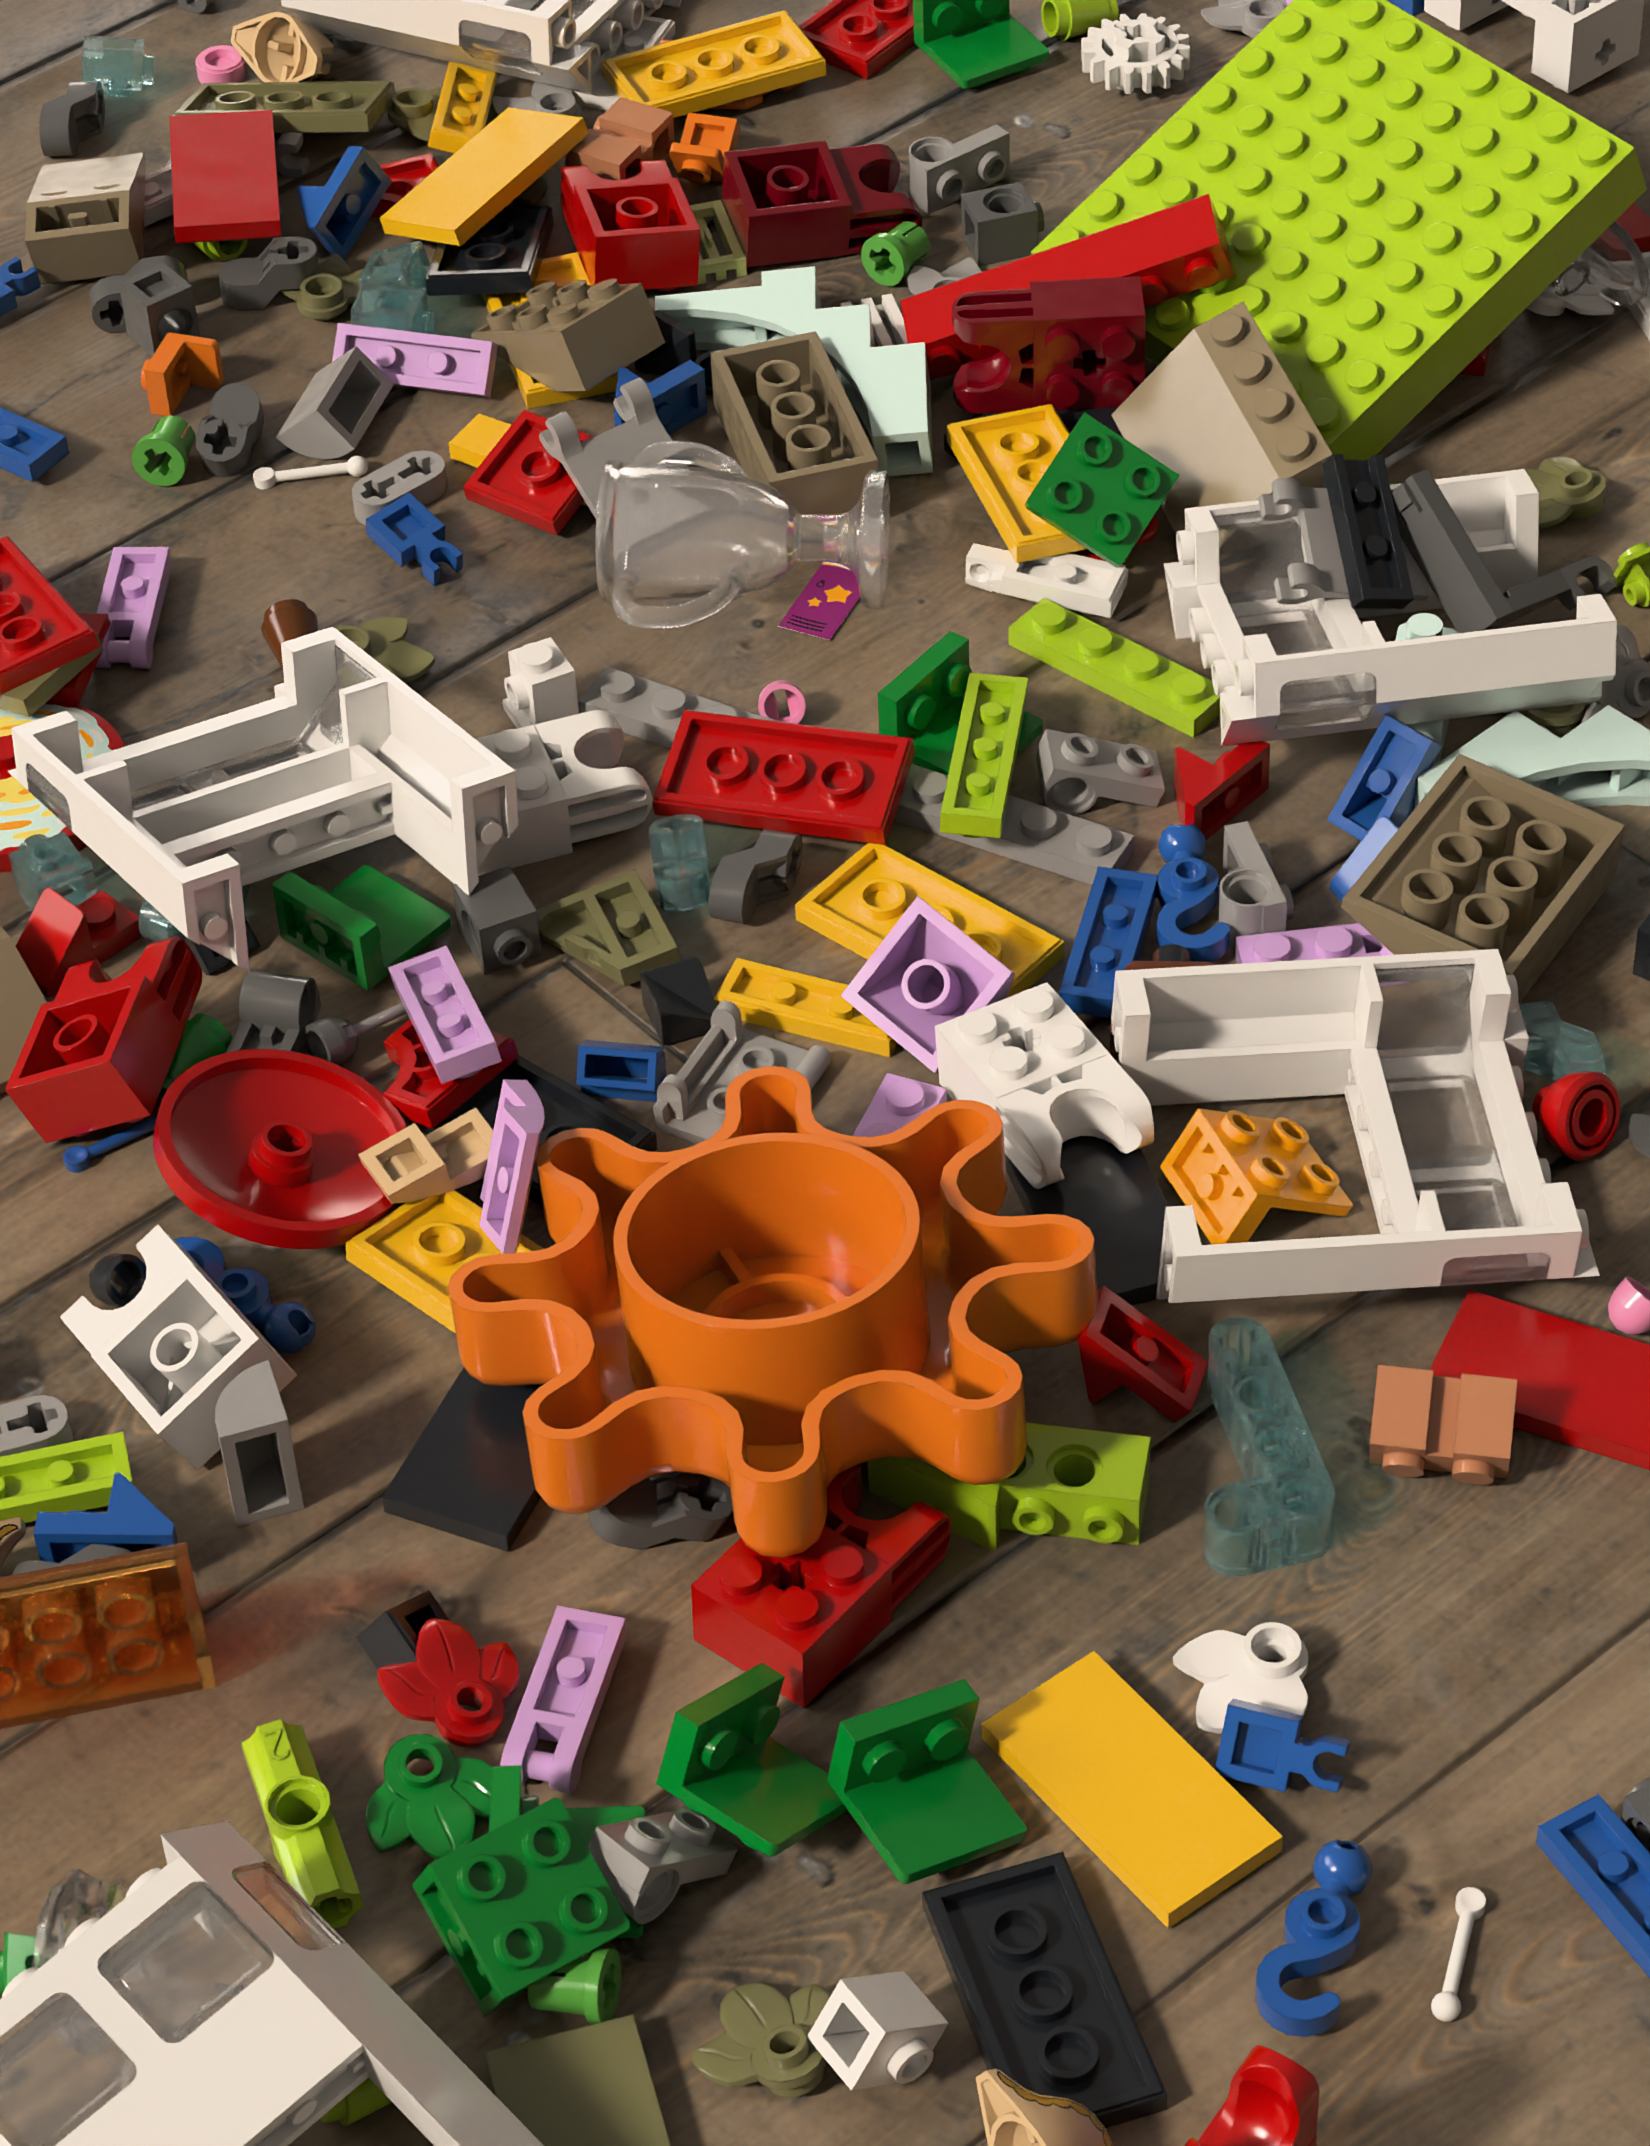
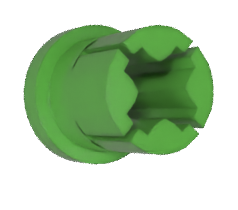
(892, 254)
(170, 448)
(582, 1988)

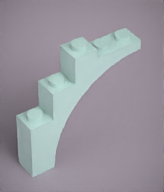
(883, 383)
(1591, 766)

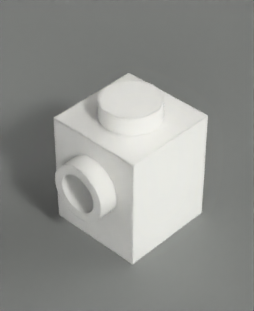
(878, 2030)

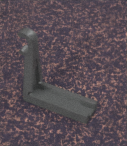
(1460, 574)

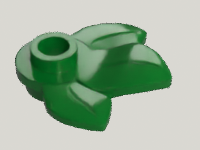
(429, 1808)

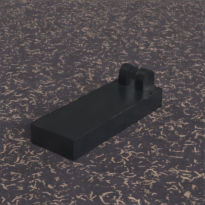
(1367, 532)

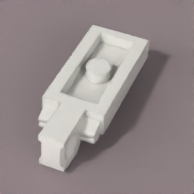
(1065, 579)

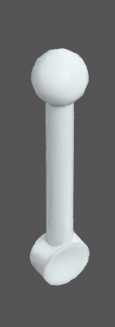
(266, 477)
(1469, 1906)

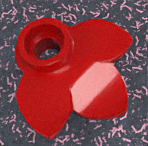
(452, 1674)

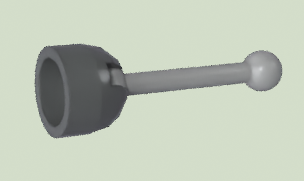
(337, 1039)

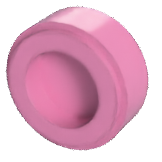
(220, 65)

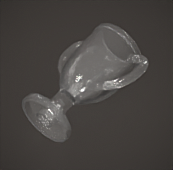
(718, 534)

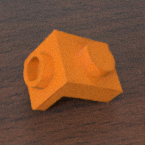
(702, 147)
(176, 366)

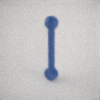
(78, 1157)

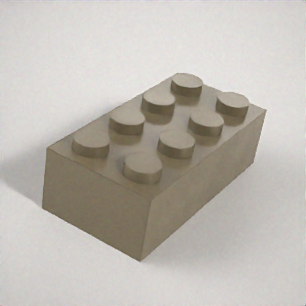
(793, 422)

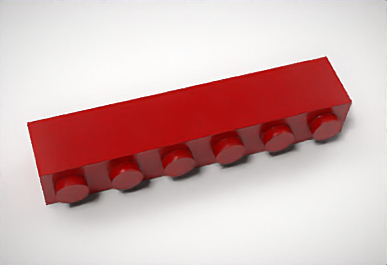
(1168, 249)

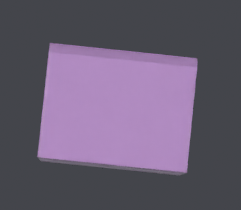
(925, 977)

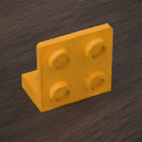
(1242, 1167)

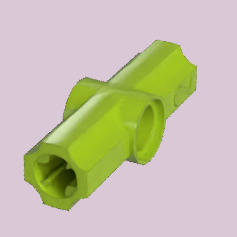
(301, 1821)

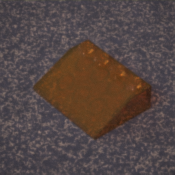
(102, 1635)

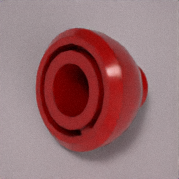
(1578, 1113)

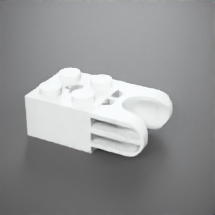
(566, 787)
(1043, 1079)
(175, 1347)

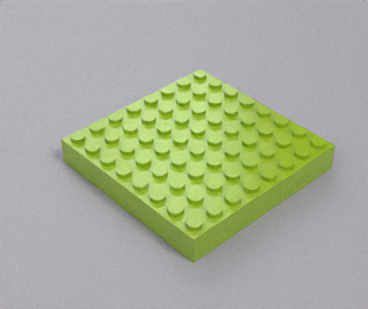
(1373, 206)

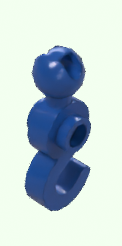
(1187, 893)
(285, 1325)
(1318, 1936)

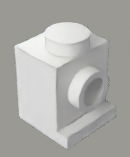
(539, 685)

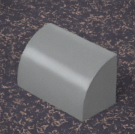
(336, 407)
(257, 1447)

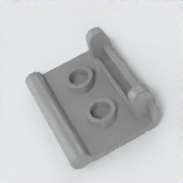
(694, 1099)

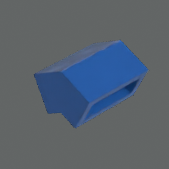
(620, 1060)

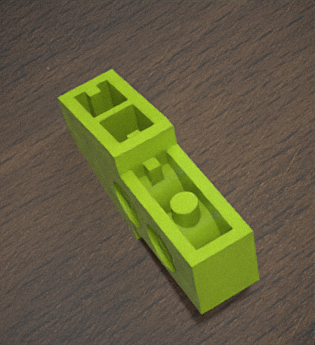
(1066, 1486)

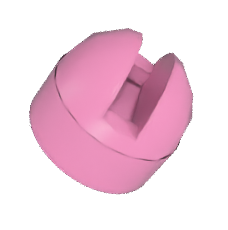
(769, 707)
(1630, 1307)

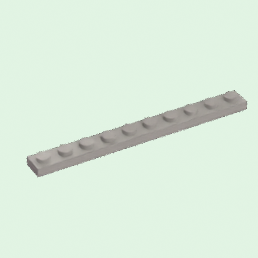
(1029, 830)

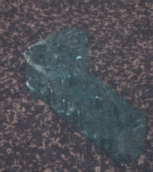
(1287, 1497)

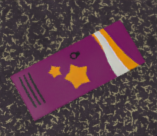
(823, 602)

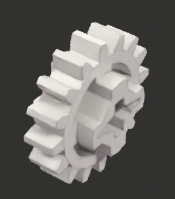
(1135, 53)

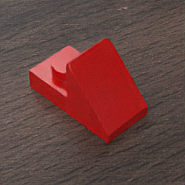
(1218, 792)
(69, 935)
(1135, 1352)

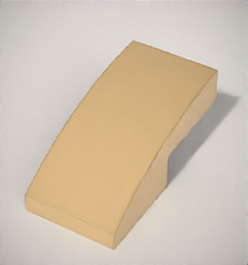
(423, 1166)

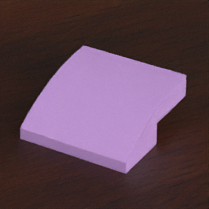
(511, 1164)

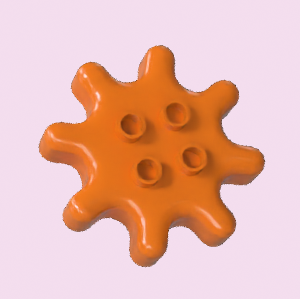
(775, 1308)

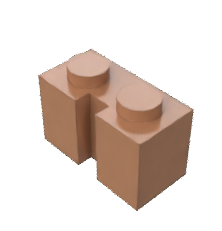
(623, 138)
(1442, 1424)

